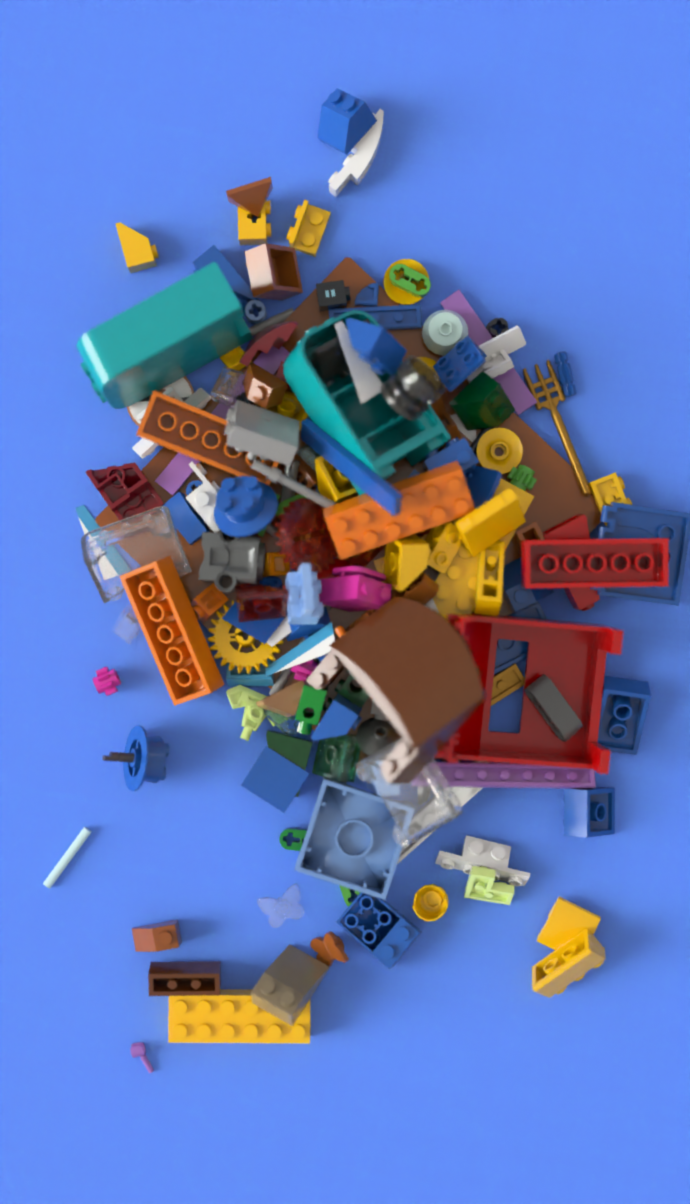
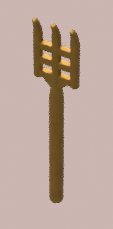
(551, 405)

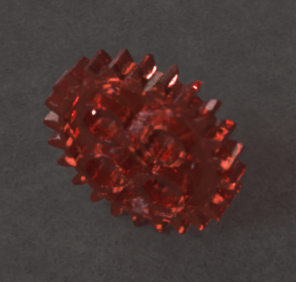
(316, 550)

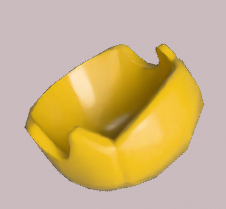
(430, 902)

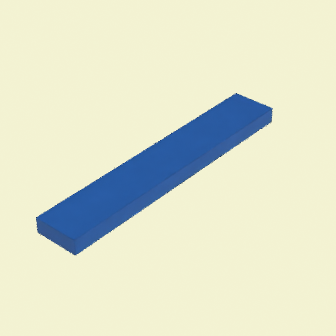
(351, 467)

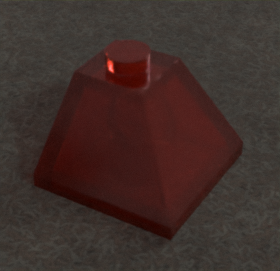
(260, 602)

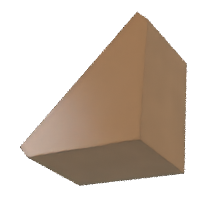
(283, 701)

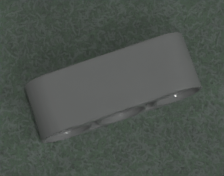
(553, 708)

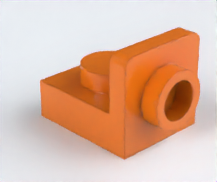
(208, 602)

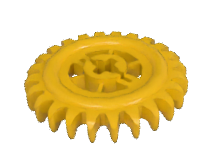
(234, 657)

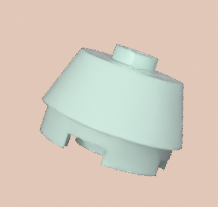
(443, 331)

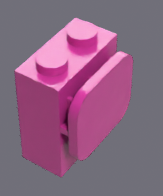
(355, 589)

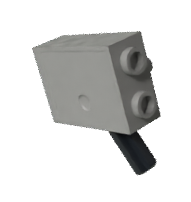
(261, 432)

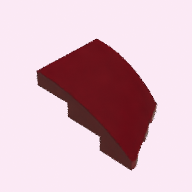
(270, 336)
(125, 489)

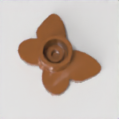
(329, 949)

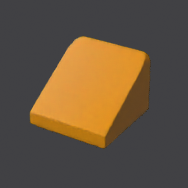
(275, 566)

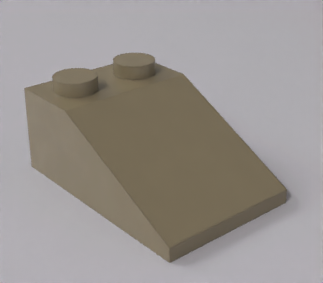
(288, 984)

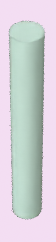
(67, 857)

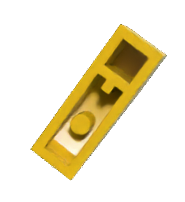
(490, 580)

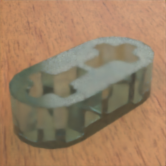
(281, 723)

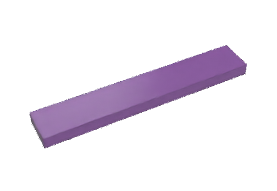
(510, 381)

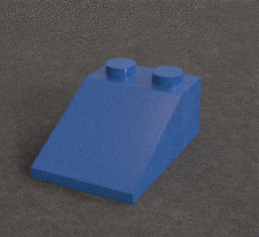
(623, 713)

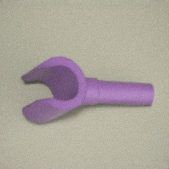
(138, 1049)

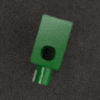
(312, 699)

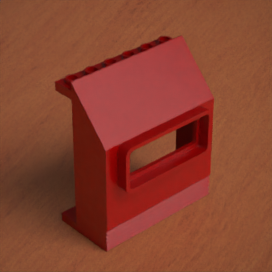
(571, 658)

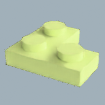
(482, 887)

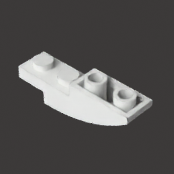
(358, 164)

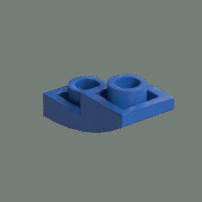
(186, 520)

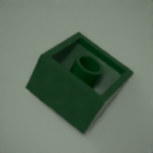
(482, 403)

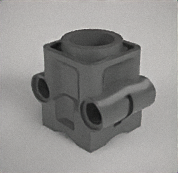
(239, 559)

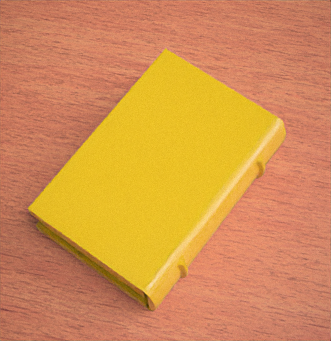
(490, 522)

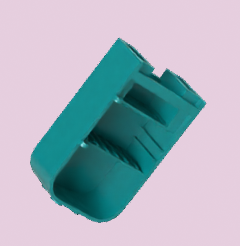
(163, 338)
(369, 429)

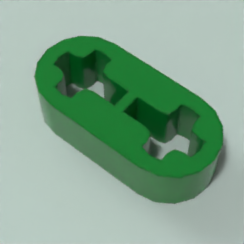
(297, 833)

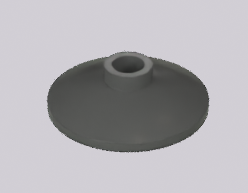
(370, 741)

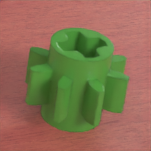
(522, 477)

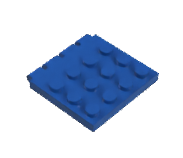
(648, 522)

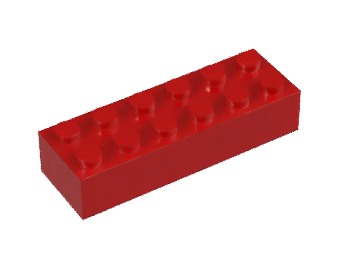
(594, 563)

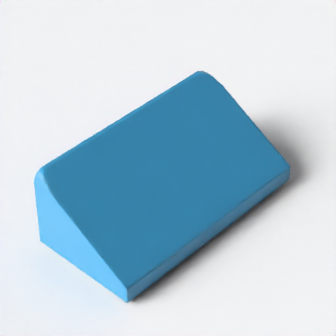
(253, 679)

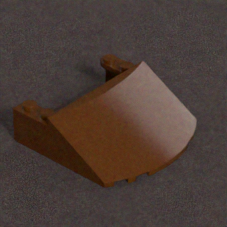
(415, 673)

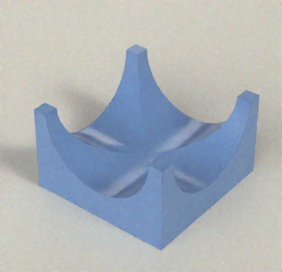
(350, 840)

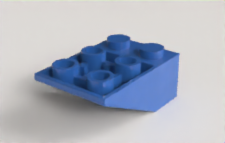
(379, 928)

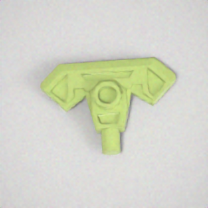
(253, 715)

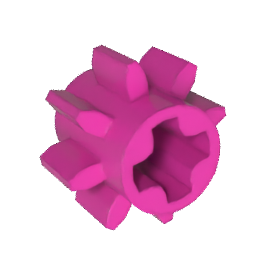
(304, 669)
(106, 681)

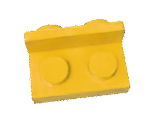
(308, 229)
(608, 490)

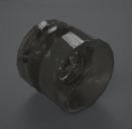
(412, 388)

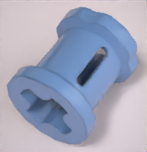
(249, 310)

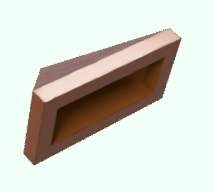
(251, 196)

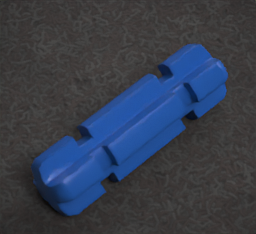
(565, 373)

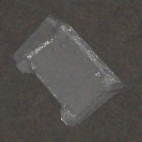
(130, 545)
(414, 806)

